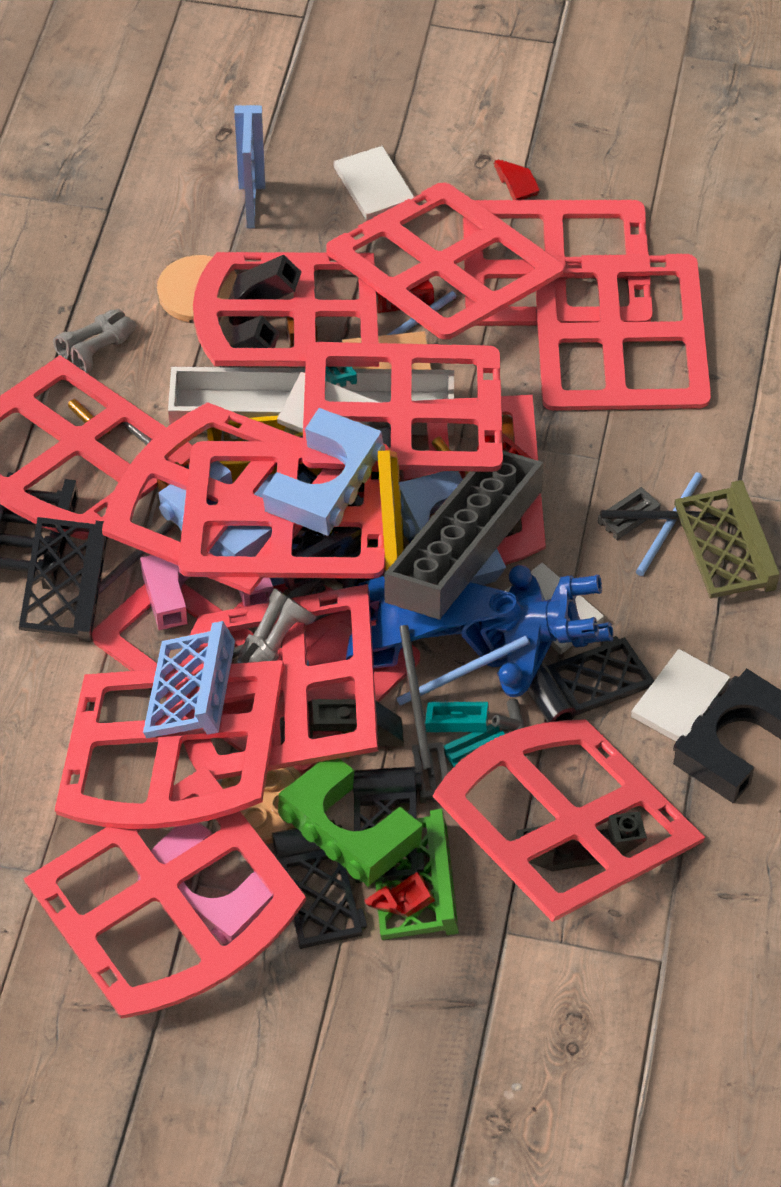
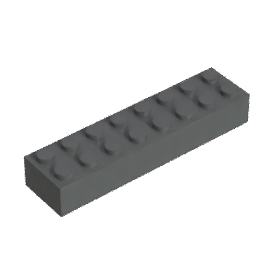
(462, 536)

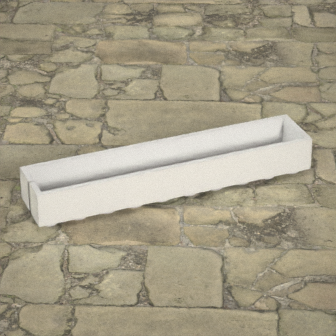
(265, 390)

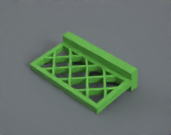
(441, 879)

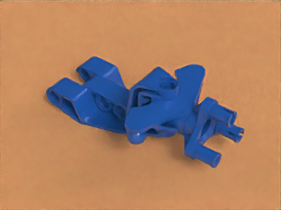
(493, 619)

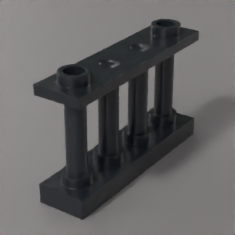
(65, 499)

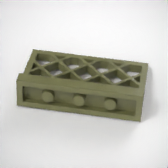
(751, 540)

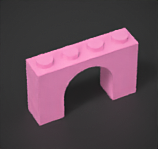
(164, 586)
(223, 916)

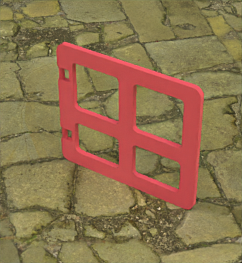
(552, 214)
(443, 262)
(614, 332)
(402, 411)
(280, 561)

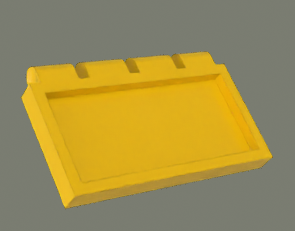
(391, 505)

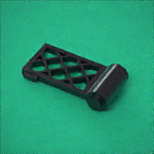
(552, 691)
(388, 788)
(295, 850)

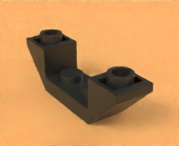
(341, 716)
(623, 832)

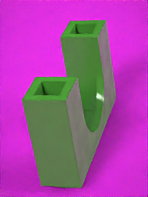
(363, 853)

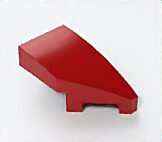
(518, 179)
(404, 898)

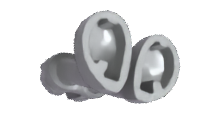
(112, 329)
(262, 647)

